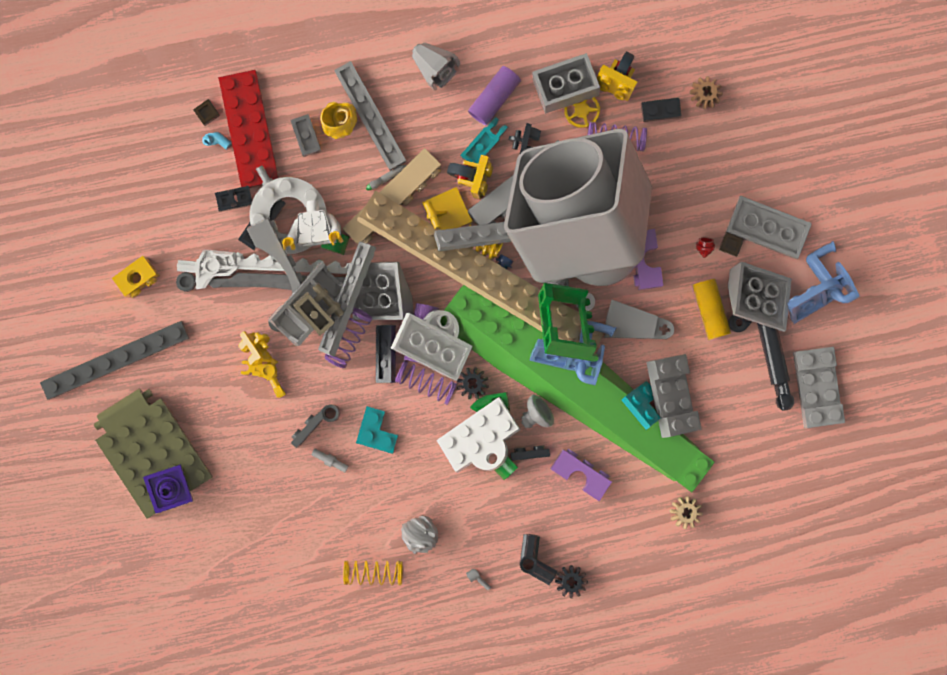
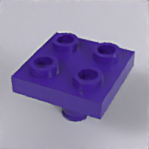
(168, 488)

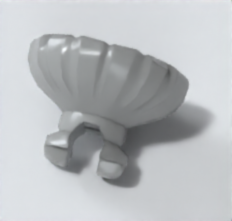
(537, 412)

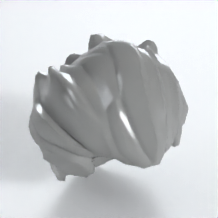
(419, 534)

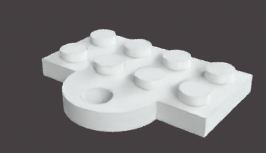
(433, 343)
(480, 437)

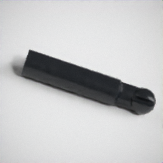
(776, 366)

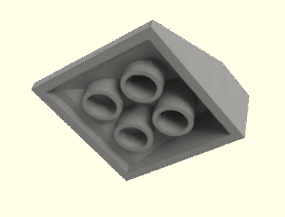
(384, 292)
(759, 295)

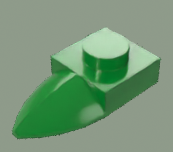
(485, 400)

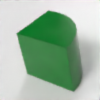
(338, 247)
(506, 469)

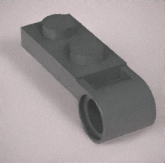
(311, 423)

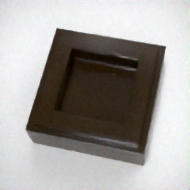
(206, 112)
(731, 244)

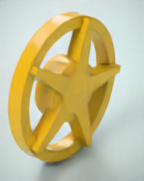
(582, 111)

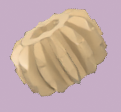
(680, 509)

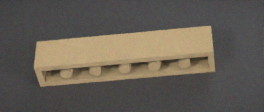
(399, 190)

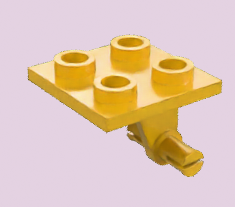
(447, 210)

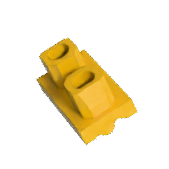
(257, 345)

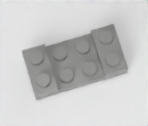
(289, 320)
(818, 387)
(673, 396)

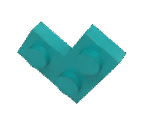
(639, 405)
(370, 432)

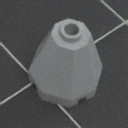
(435, 64)

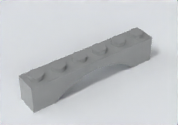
(265, 238)

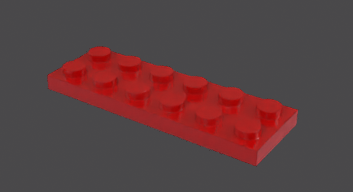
(248, 127)

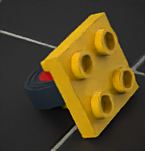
(618, 77)
(473, 175)

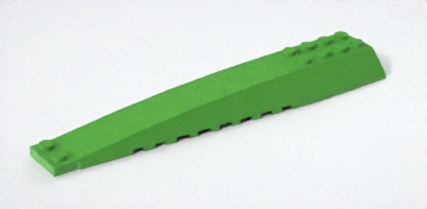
(507, 346)

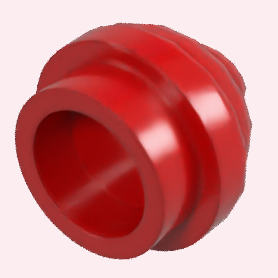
(705, 246)

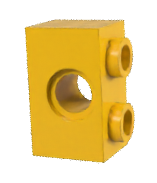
(125, 282)

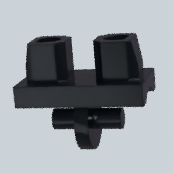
(529, 133)

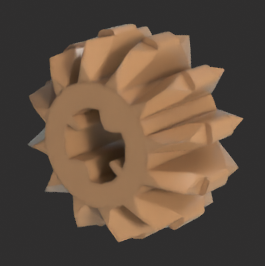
(712, 96)

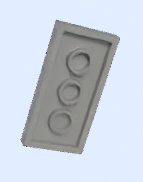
(768, 227)

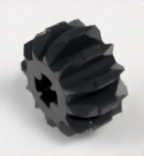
(479, 382)
(578, 578)

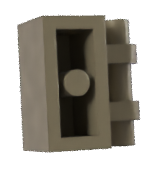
(314, 313)

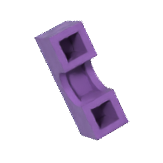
(646, 276)
(596, 482)

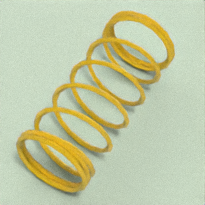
(346, 573)

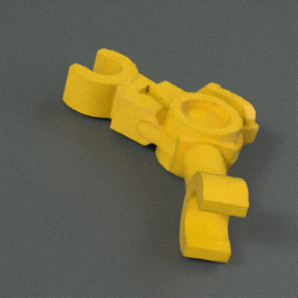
(267, 371)

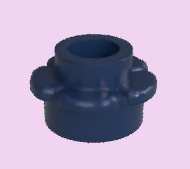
(504, 261)

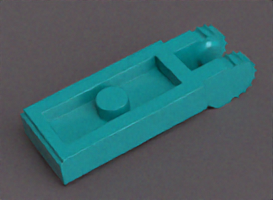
(483, 142)

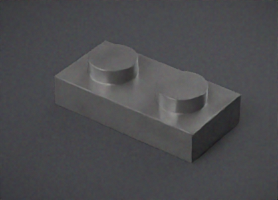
(305, 135)

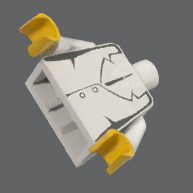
(313, 228)

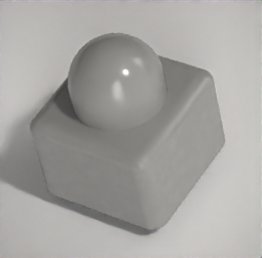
(580, 209)

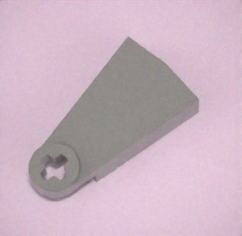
(635, 323)

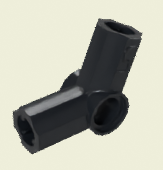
(539, 570)

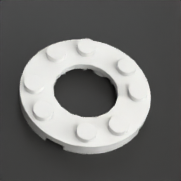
(278, 189)

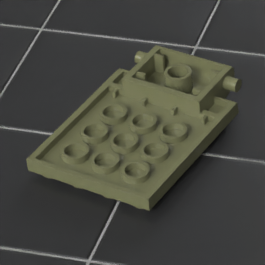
(146, 440)

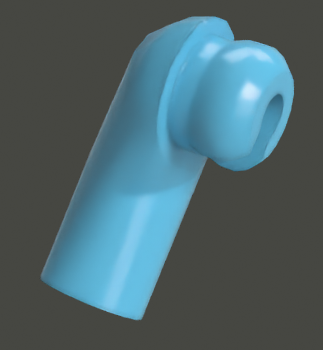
(216, 138)

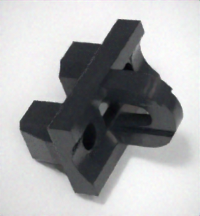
(226, 200)

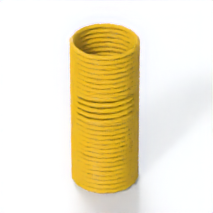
(711, 309)

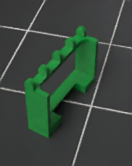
(554, 345)

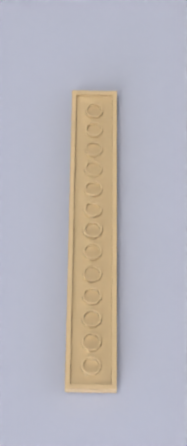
(468, 267)

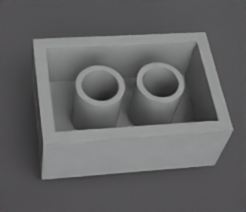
(566, 83)

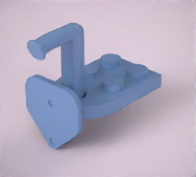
(827, 291)
(578, 365)

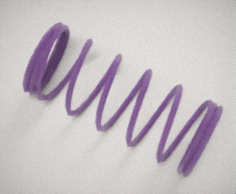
(640, 143)
(362, 315)
(400, 374)

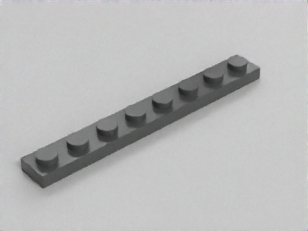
(114, 360)

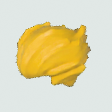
(338, 119)

